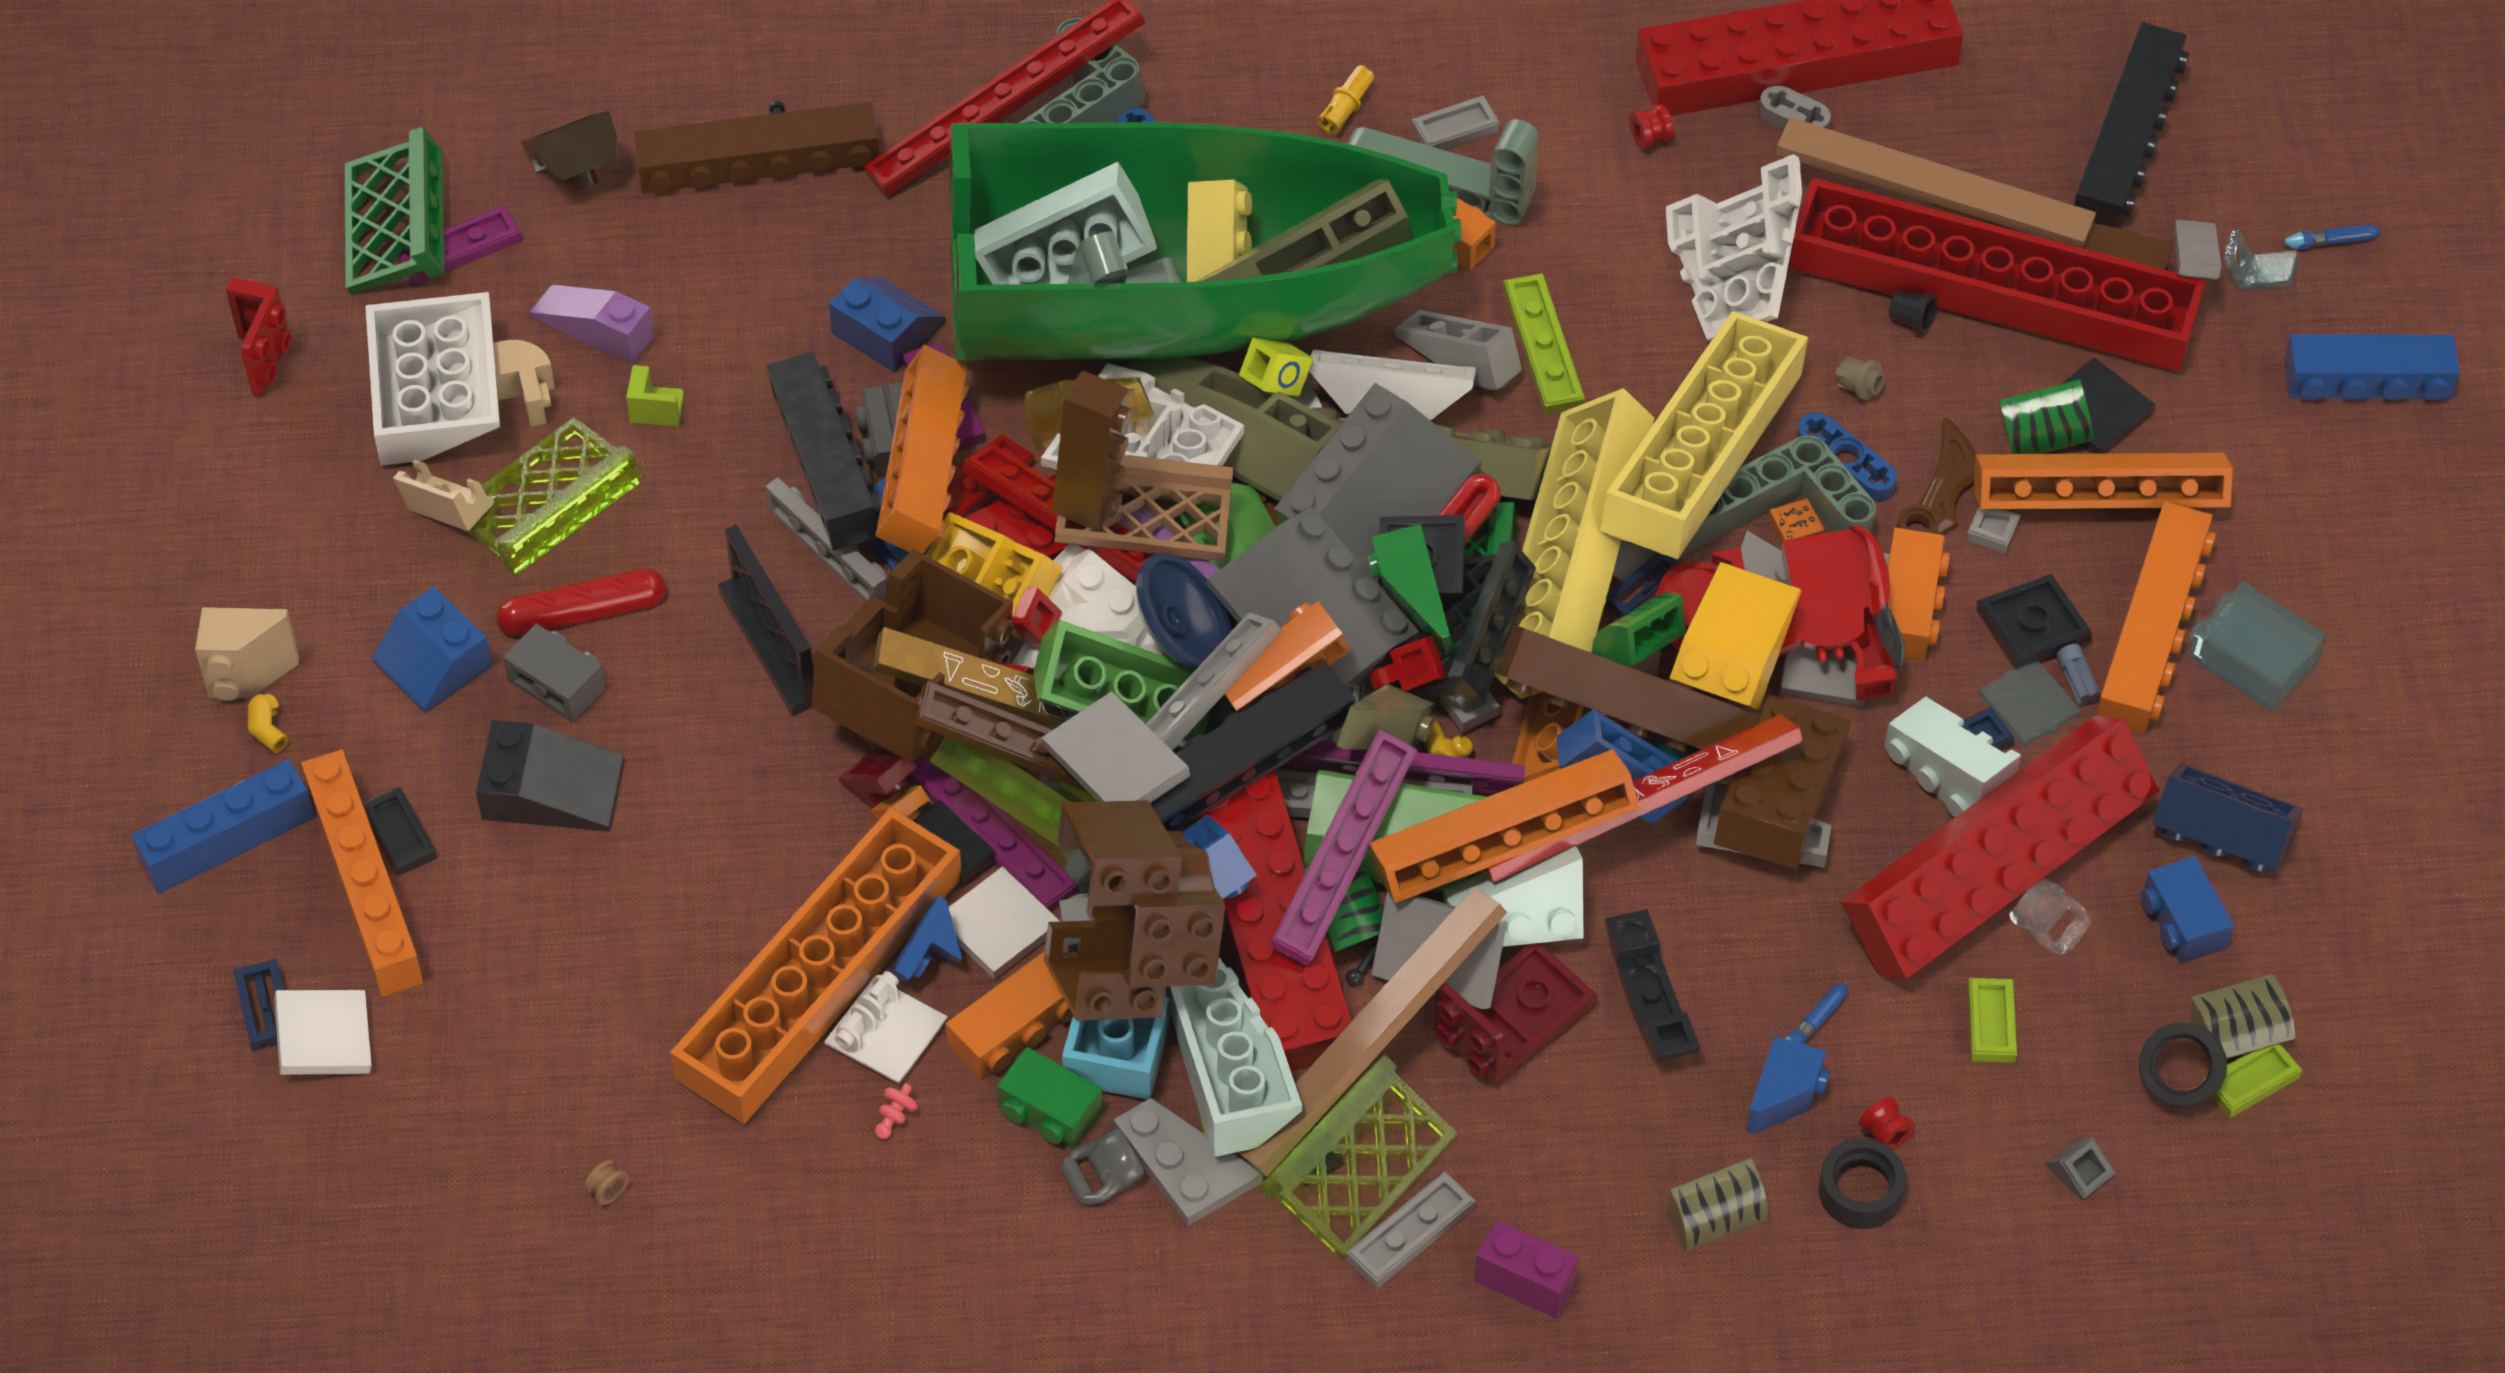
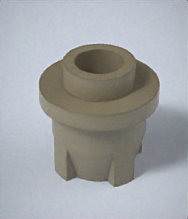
(1860, 377)

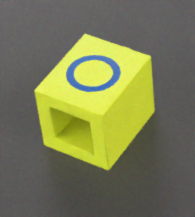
(1276, 366)

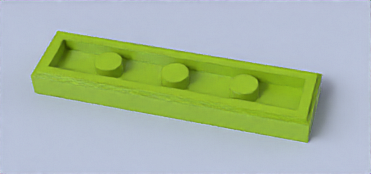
(1543, 343)

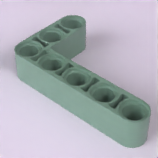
(1107, 89)
(1497, 188)
(1101, 261)
(1792, 470)

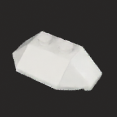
(1421, 384)

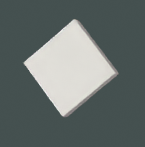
(999, 922)
(322, 1032)

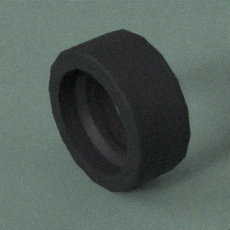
(2151, 1077)
(1866, 1153)

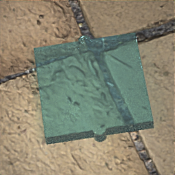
(2030, 702)

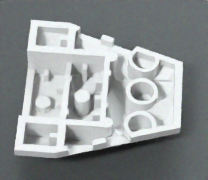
(1738, 247)
(1174, 430)
(1092, 598)

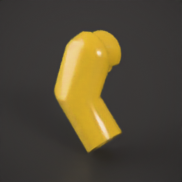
(260, 722)
(1440, 745)

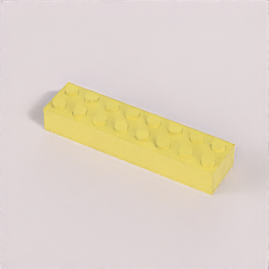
(1703, 435)
(1564, 533)

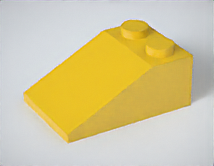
(1736, 636)

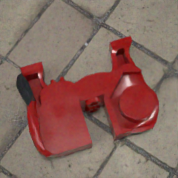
(1839, 604)

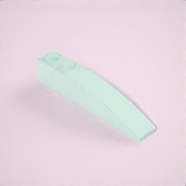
(1232, 1064)

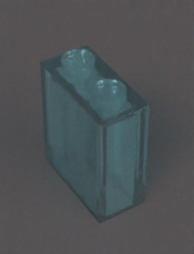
(2256, 645)

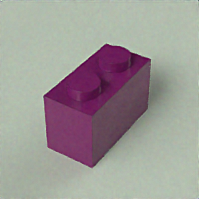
(1526, 1268)

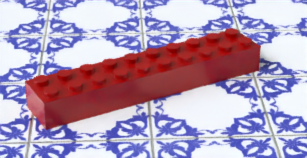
(1997, 274)

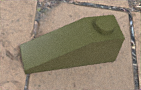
(1390, 710)

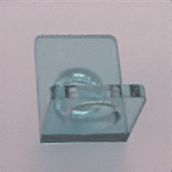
(2259, 269)

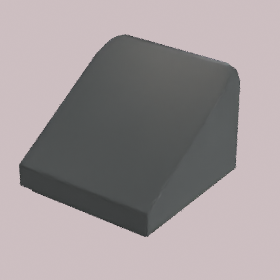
(2081, 1166)

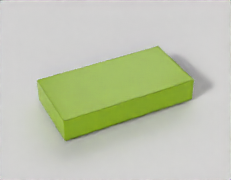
(1992, 1020)
(2255, 1078)

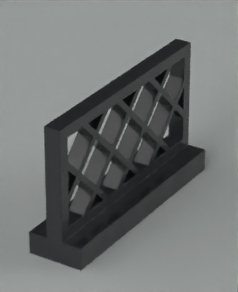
(767, 625)
(1486, 629)

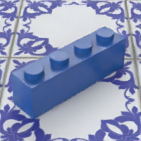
(2371, 366)
(223, 826)

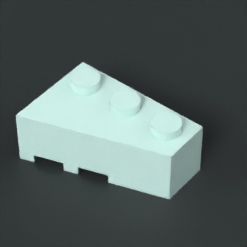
(1947, 756)
(1540, 901)

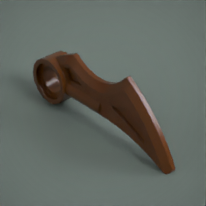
(1951, 477)

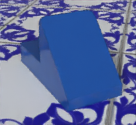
(933, 933)

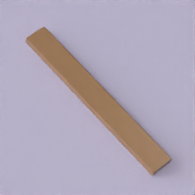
(1936, 183)
(1381, 1021)

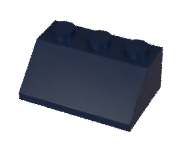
(2226, 817)

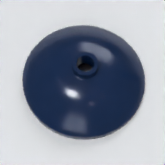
(1180, 609)

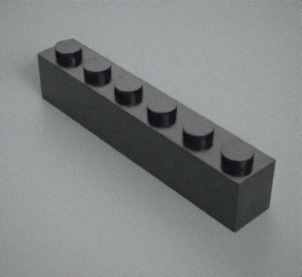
(2130, 124)
(824, 450)
(1255, 743)

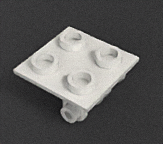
(886, 1028)

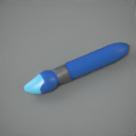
(2306, 239)
(1818, 1014)

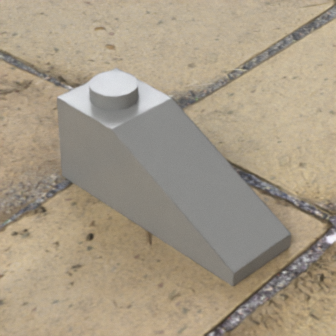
(1464, 343)

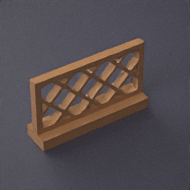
(1171, 481)

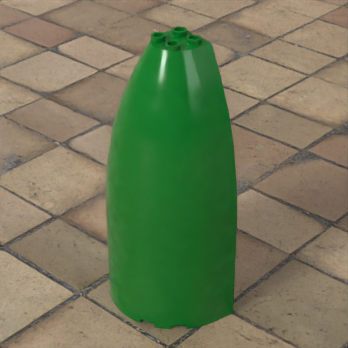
(1289, 180)

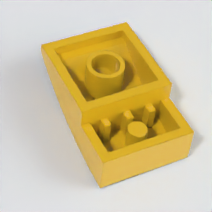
(994, 561)

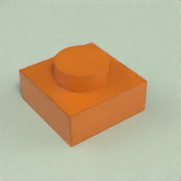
(905, 801)

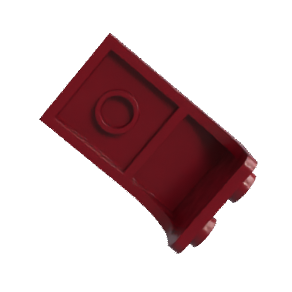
(1529, 1007)

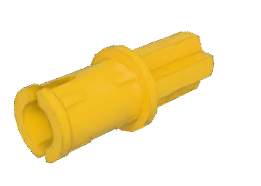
(1345, 100)

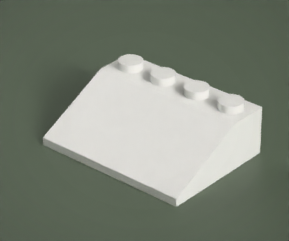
(431, 375)

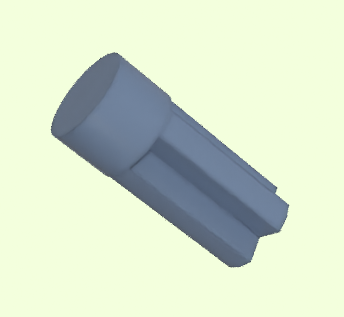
(2078, 674)

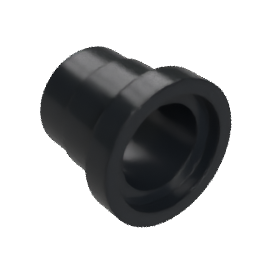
(1914, 310)

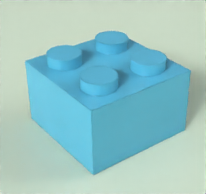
(1118, 1053)

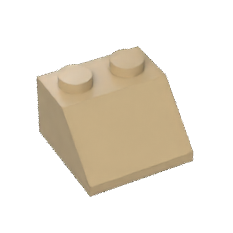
(244, 650)

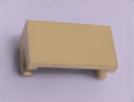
(442, 498)

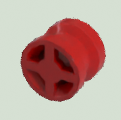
(1651, 126)
(1887, 1123)

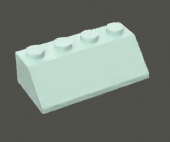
(1043, 237)

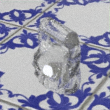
(2042, 909)

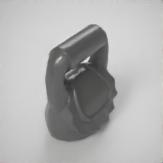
(1111, 1160)

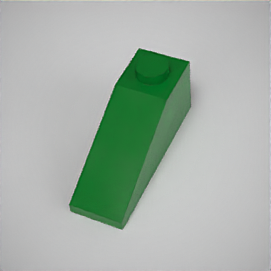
(1410, 581)

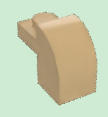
(524, 372)

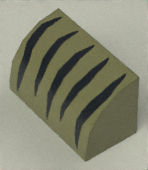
(2245, 1015)
(1717, 1205)

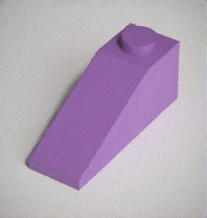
(598, 319)

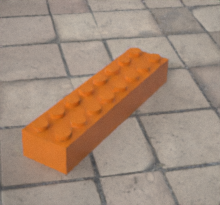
(815, 966)

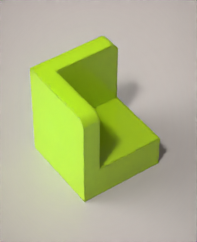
(650, 403)

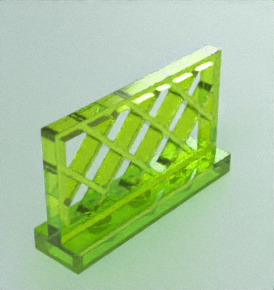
(563, 509)
(1004, 786)
(1340, 1123)

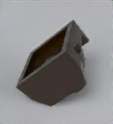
(574, 149)

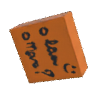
(1795, 520)

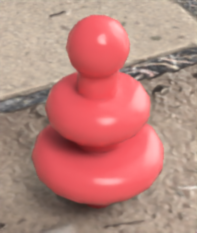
(893, 1113)

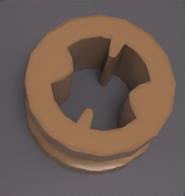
(606, 1182)

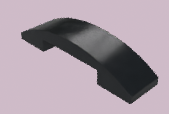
(1648, 986)

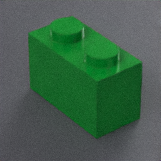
(1049, 1098)

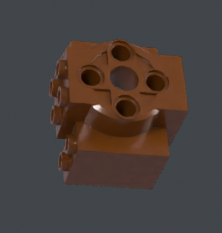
(923, 603)
(1148, 911)

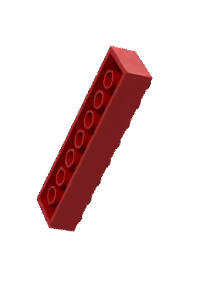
(1793, 46)
(2000, 847)
(1294, 999)

